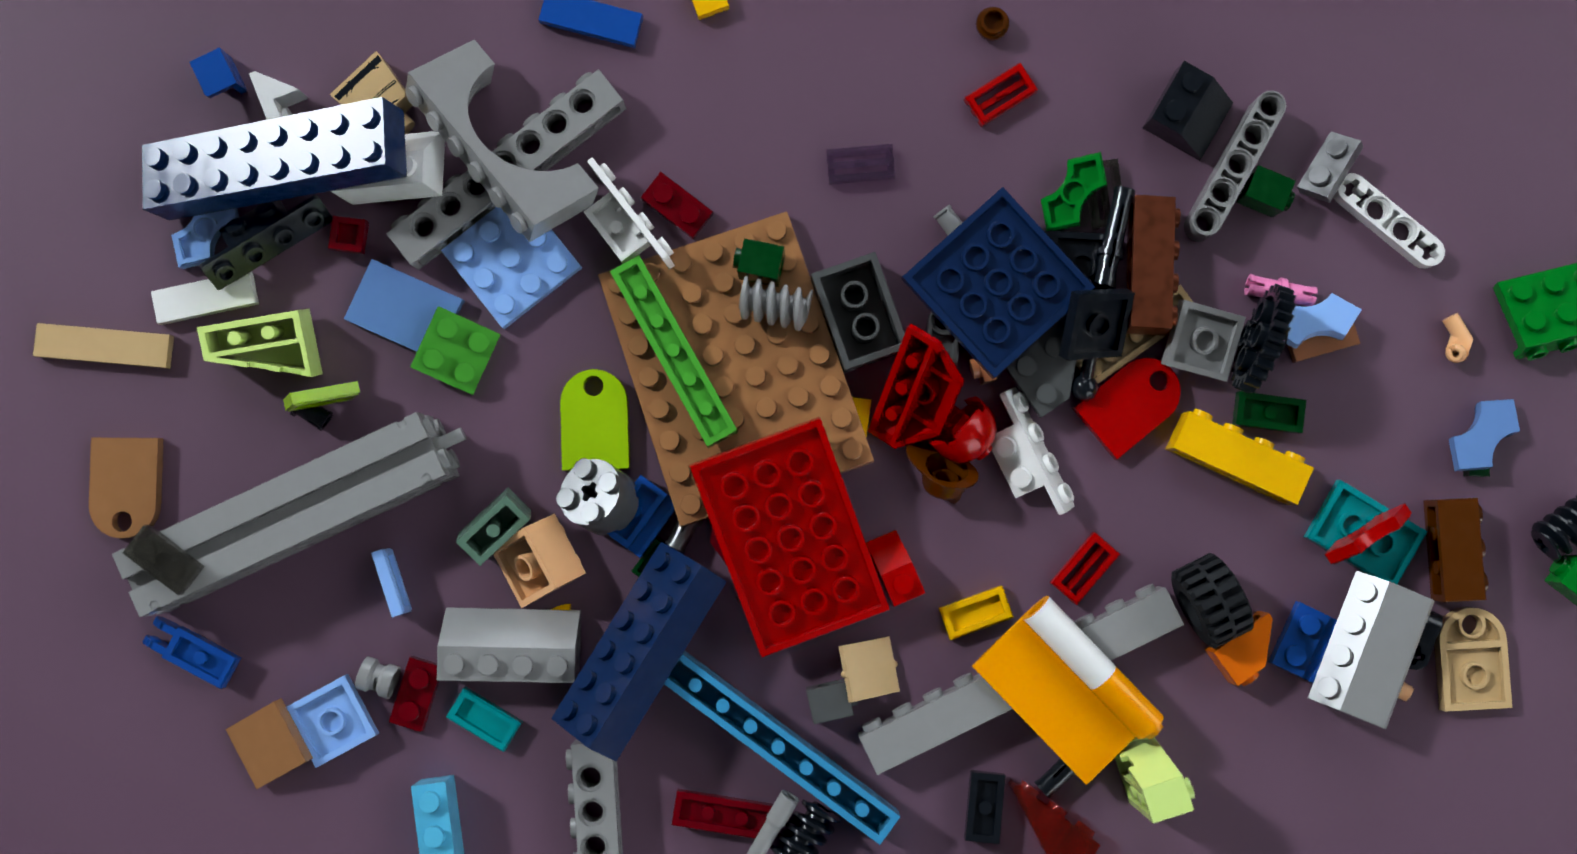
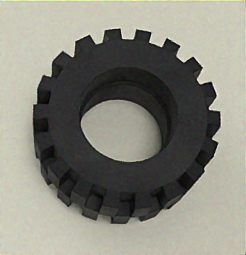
(1212, 600)

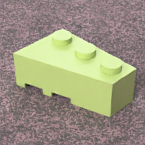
(265, 342)
(1153, 781)

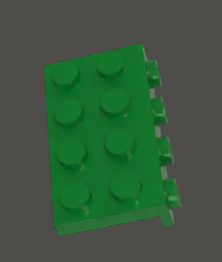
(1541, 311)

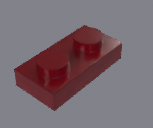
(677, 205)
(415, 694)

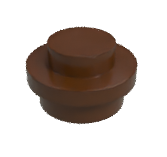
(992, 23)

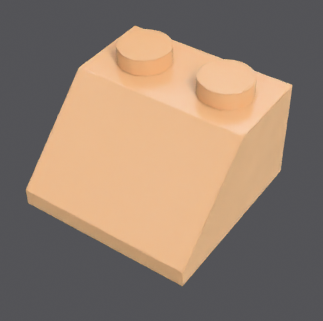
(538, 560)

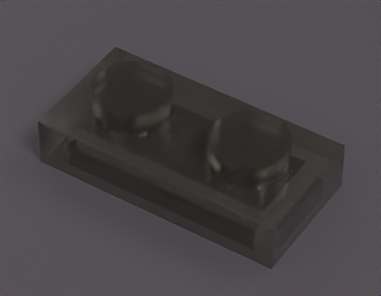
(163, 559)

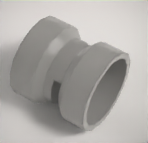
(377, 677)

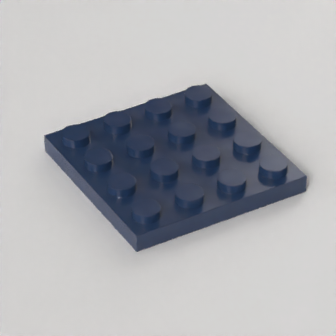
(996, 282)

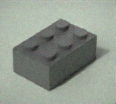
(858, 311)

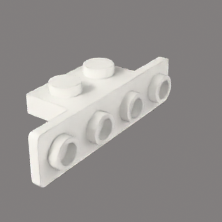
(620, 225)
(1025, 457)

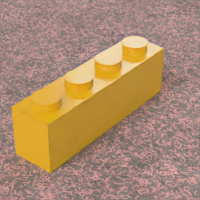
(1239, 457)

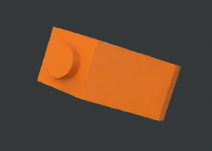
(1245, 655)

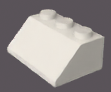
(423, 179)

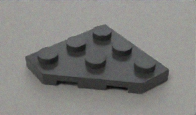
(1042, 373)

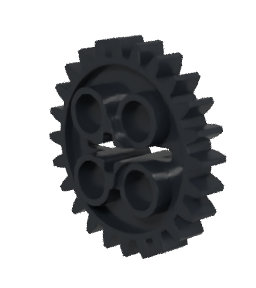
(1263, 338)

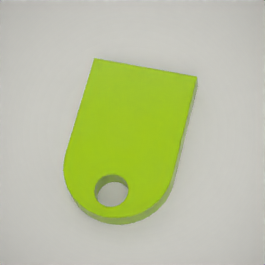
(595, 424)

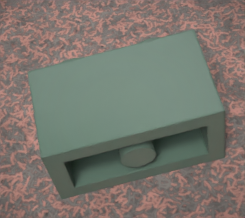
(493, 526)

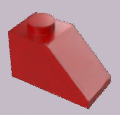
(895, 568)

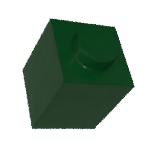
(1267, 192)
(759, 261)

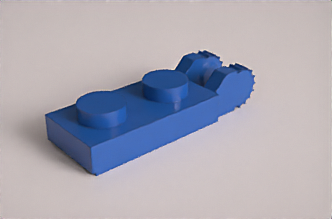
(194, 653)

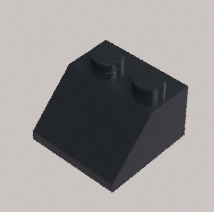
(1189, 110)

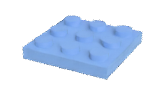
(507, 268)

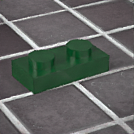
(1269, 412)

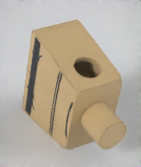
(373, 81)

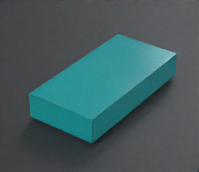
(484, 719)

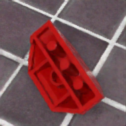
(917, 391)

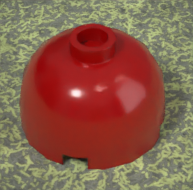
(967, 433)

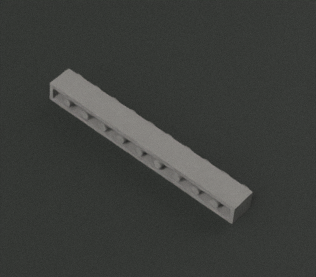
(974, 701)

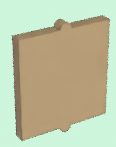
(869, 669)

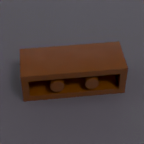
(1455, 550)

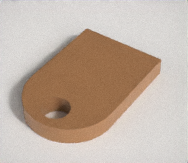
(125, 479)

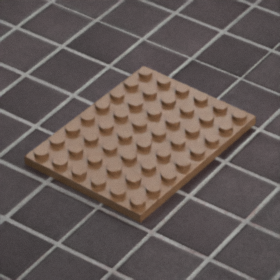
(759, 370)

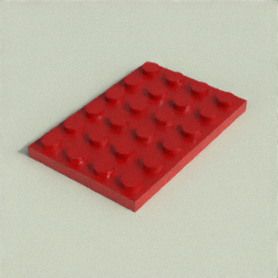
(789, 536)

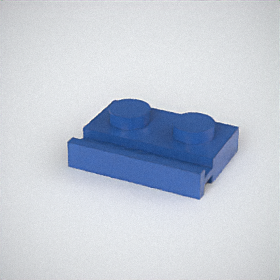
(651, 516)
(1303, 641)

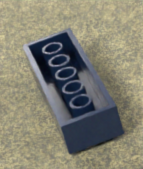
(638, 651)

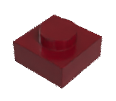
(348, 234)

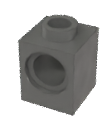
(829, 701)

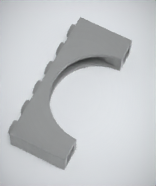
(528, 197)

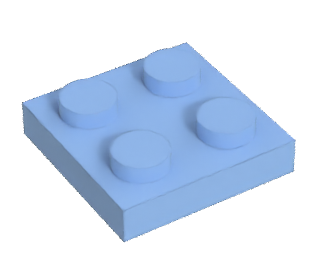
(332, 720)

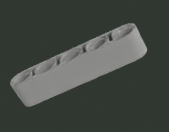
(1245, 155)

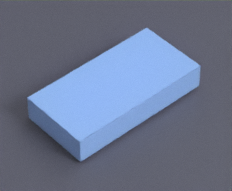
(391, 582)

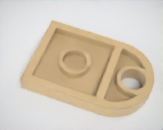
(1472, 666)

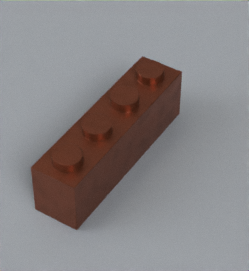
(1151, 264)

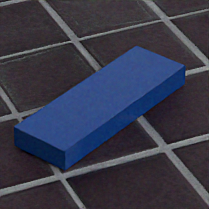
(593, 20)

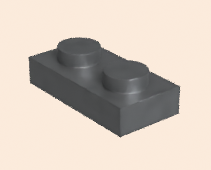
(1330, 166)

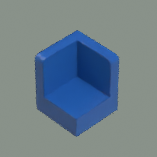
(217, 73)

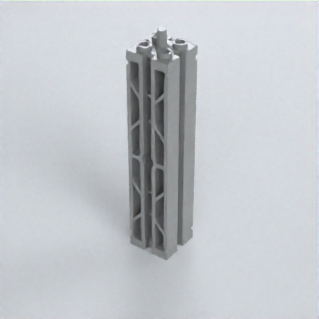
(302, 508)

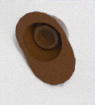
(939, 475)

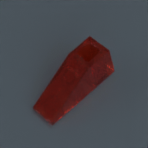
(1050, 826)

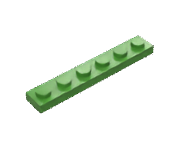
(674, 352)

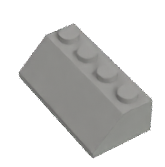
(509, 645)
(1371, 649)

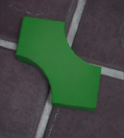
(1083, 178)

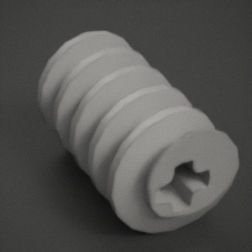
(774, 304)

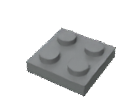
(1203, 340)

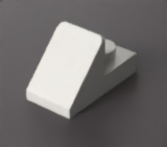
(275, 95)

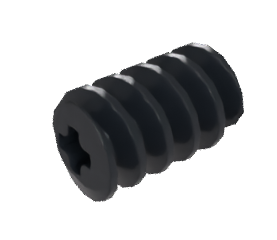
(1557, 531)
(808, 831)

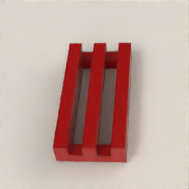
(977, 109)
(1072, 562)

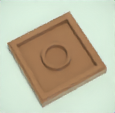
(269, 743)

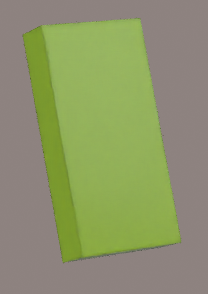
(321, 396)

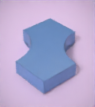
(1491, 424)

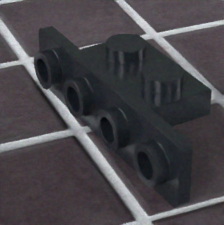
(262, 236)

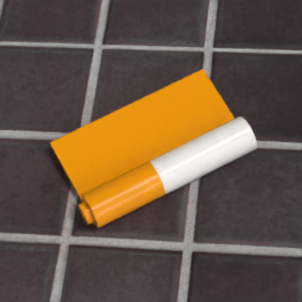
(1067, 690)

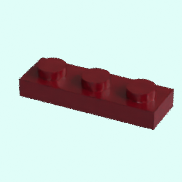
(719, 813)

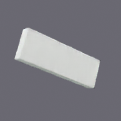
(202, 299)

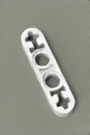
(1384, 226)

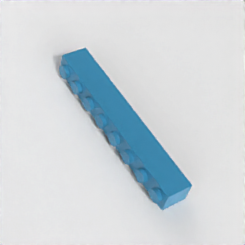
(782, 748)

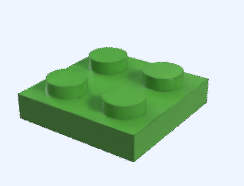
(455, 350)

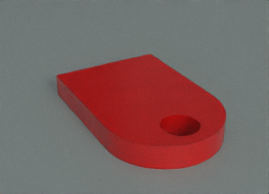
(1129, 406)

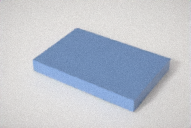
(397, 305)

